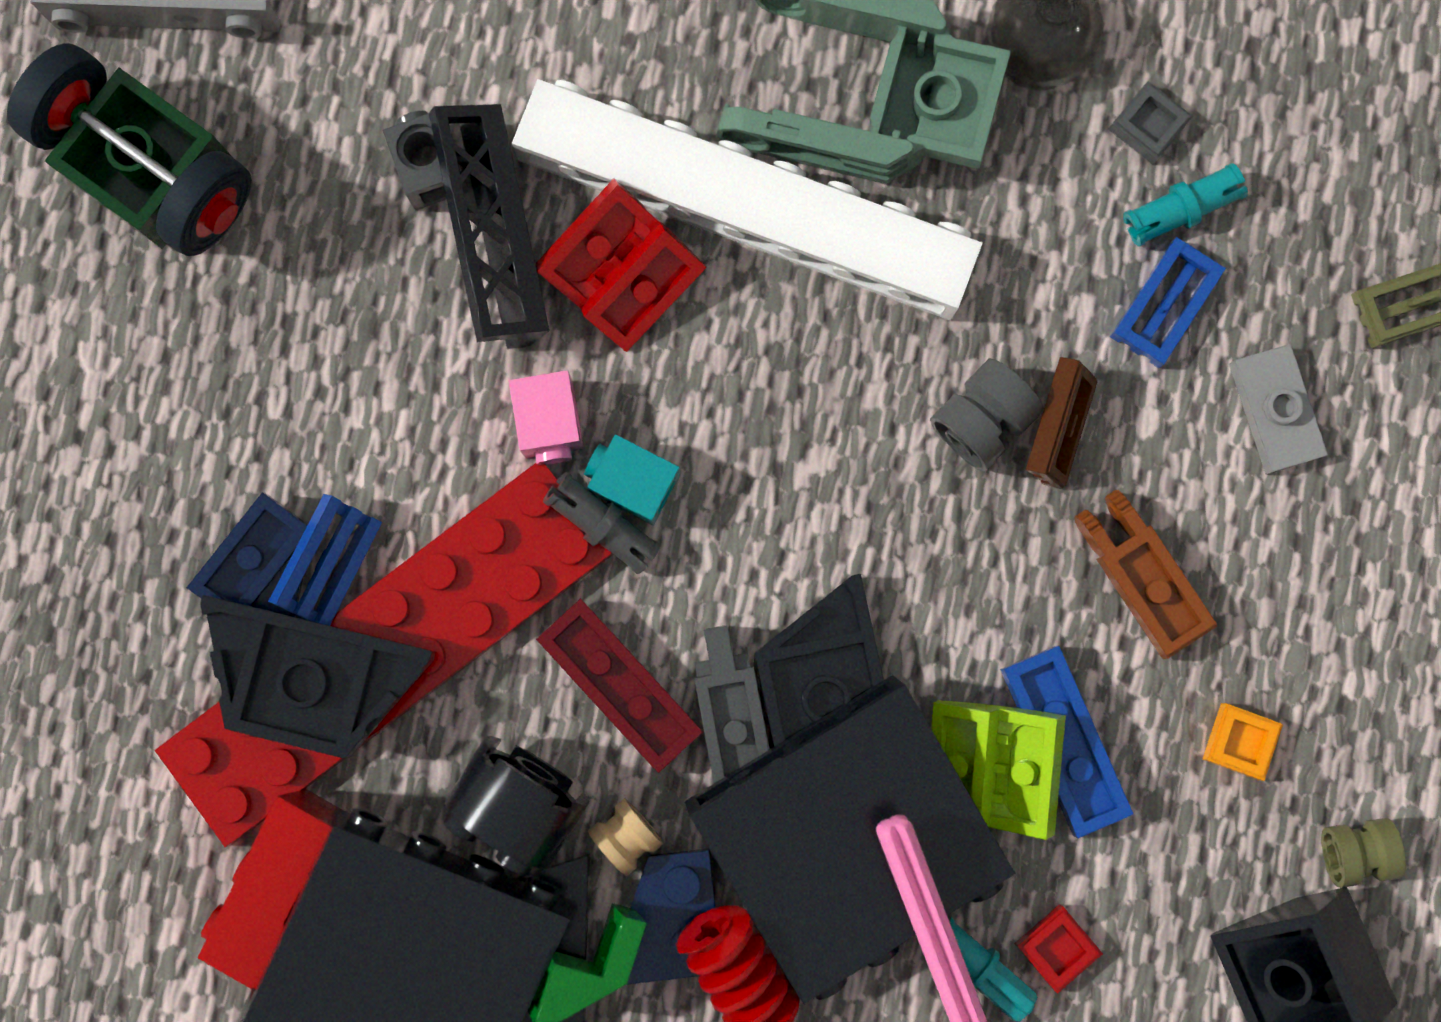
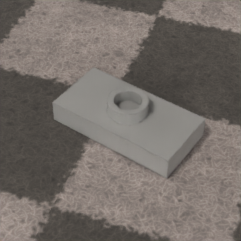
(1278, 409)

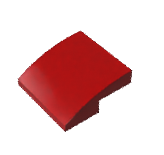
(620, 265)

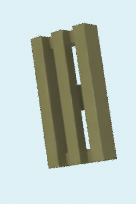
(1373, 317)

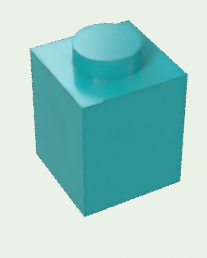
(631, 478)

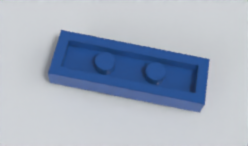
(1088, 784)

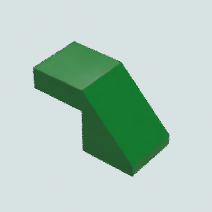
(577, 983)

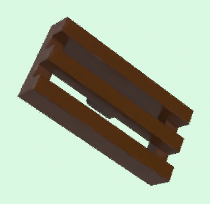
(1062, 423)

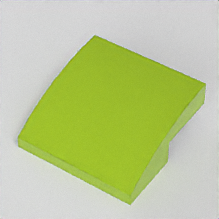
(1005, 761)

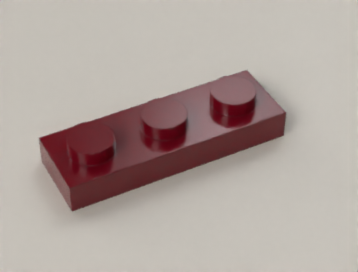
(619, 685)

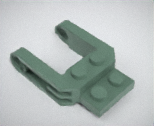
(929, 103)

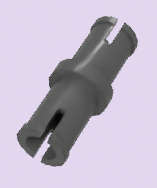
(601, 523)

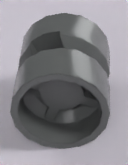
(993, 408)

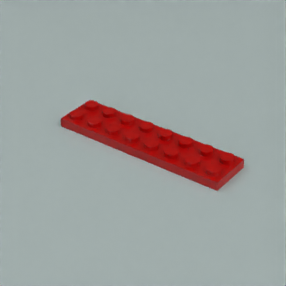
(446, 598)

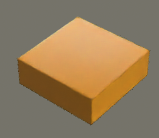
(1242, 741)

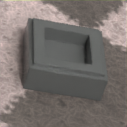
(1150, 122)

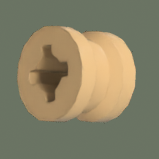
(625, 837)

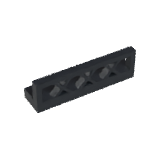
(498, 217)

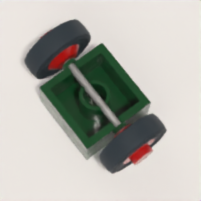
(129, 149)

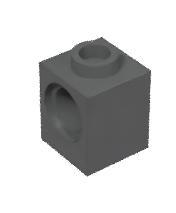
(420, 183)

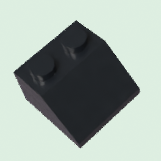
(1306, 963)

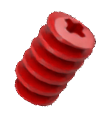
(737, 967)

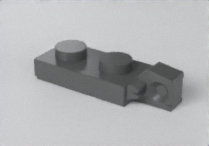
(729, 706)

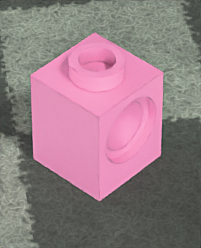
(546, 417)

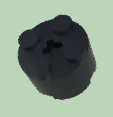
(514, 806)

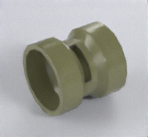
(1363, 852)

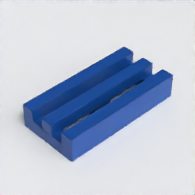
(1141, 342)
(345, 571)

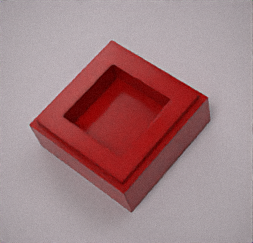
(1058, 948)

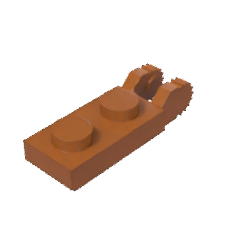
(1147, 578)

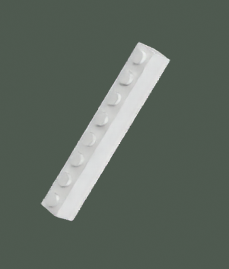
(747, 199)

